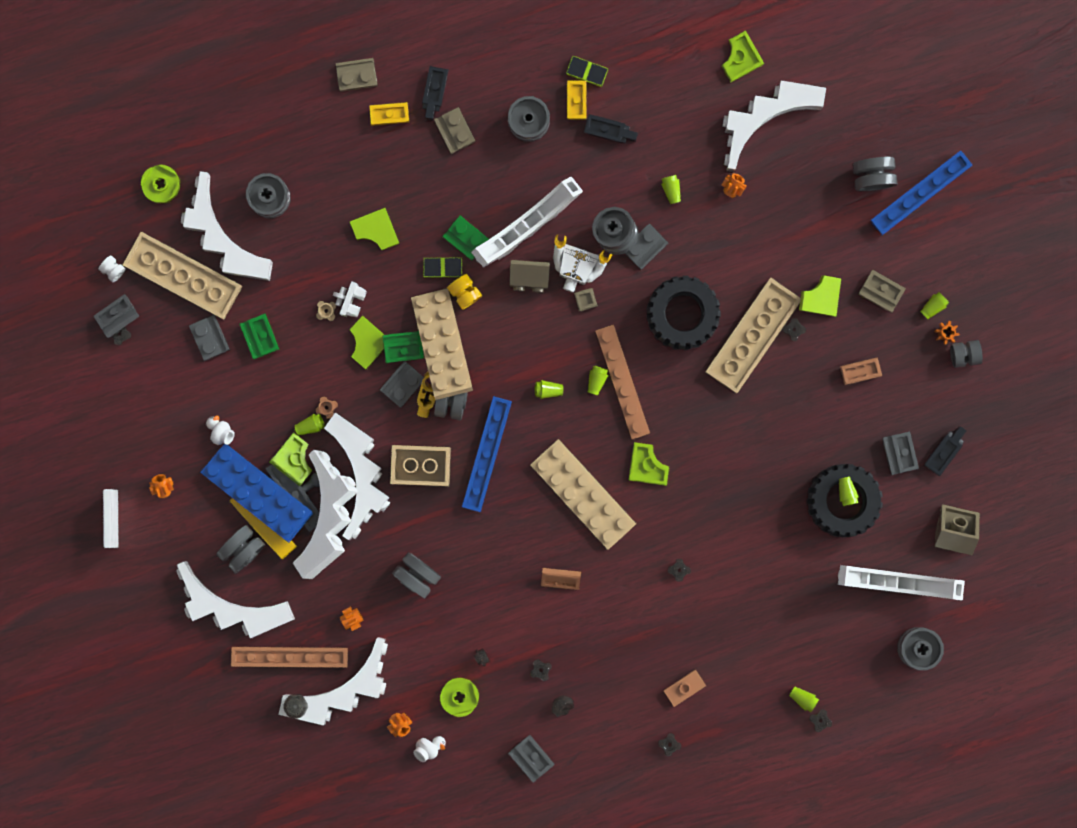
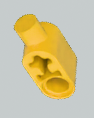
(425, 406)

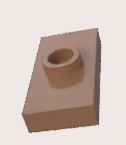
(860, 371)
(560, 578)
(684, 688)

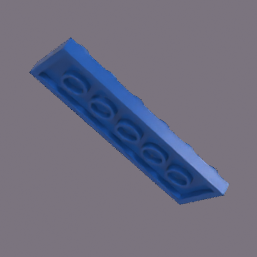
(257, 492)

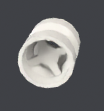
(112, 269)

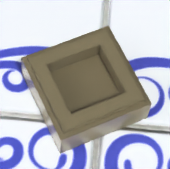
(585, 299)

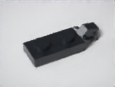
(434, 91)
(609, 129)
(945, 451)

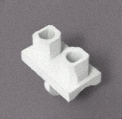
(353, 292)

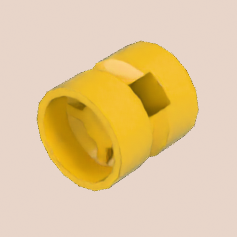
(464, 291)

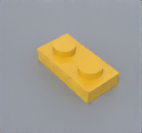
(576, 100)
(389, 114)

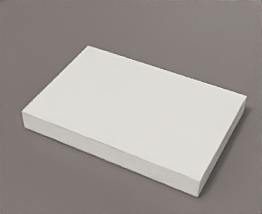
(110, 518)

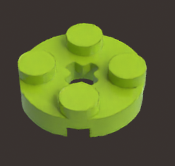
(155, 174)
(453, 706)

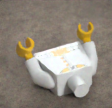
(577, 264)

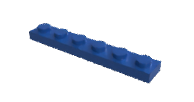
(921, 193)
(486, 454)

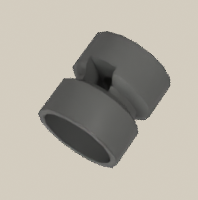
(967, 353)

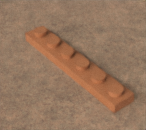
(622, 382)
(289, 657)

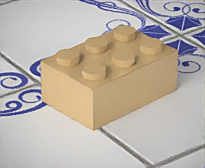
(420, 465)

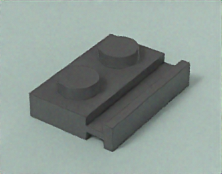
(647, 246)
(116, 316)
(209, 337)
(402, 384)
(900, 453)
(531, 758)

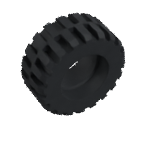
(709, 312)
(870, 501)

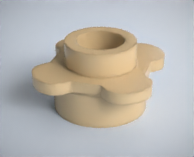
(321, 311)

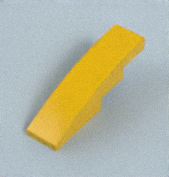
(275, 541)

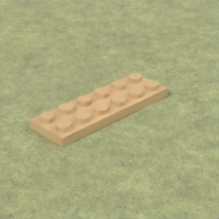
(182, 275)
(753, 335)
(441, 344)
(583, 494)

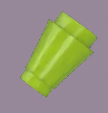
(671, 188)
(934, 305)
(596, 379)
(548, 389)
(310, 425)
(847, 491)
(804, 699)

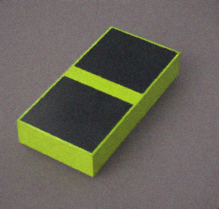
(587, 71)
(442, 267)

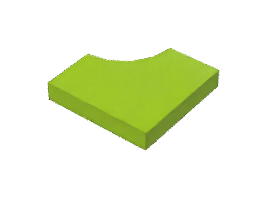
(743, 57)
(377, 228)
(822, 298)
(368, 342)
(292, 460)
(646, 467)

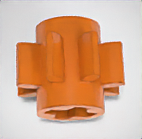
(733, 185)
(951, 329)
(161, 486)
(351, 618)
(399, 724)

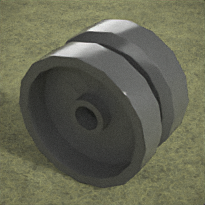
(520, 111)
(875, 174)
(268, 184)
(615, 230)
(457, 405)
(242, 551)
(415, 576)
(929, 656)

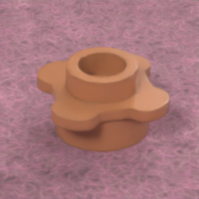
(327, 412)

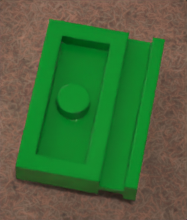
(464, 237)
(259, 336)
(402, 347)

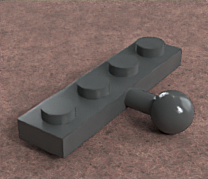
(298, 492)

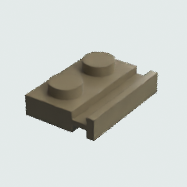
(356, 74)
(454, 130)
(881, 291)

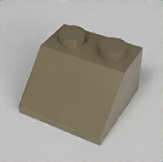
(529, 275)
(957, 530)

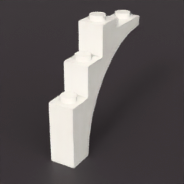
(789, 98)
(203, 219)
(528, 223)
(368, 497)
(333, 517)
(901, 582)
(227, 614)
(345, 697)

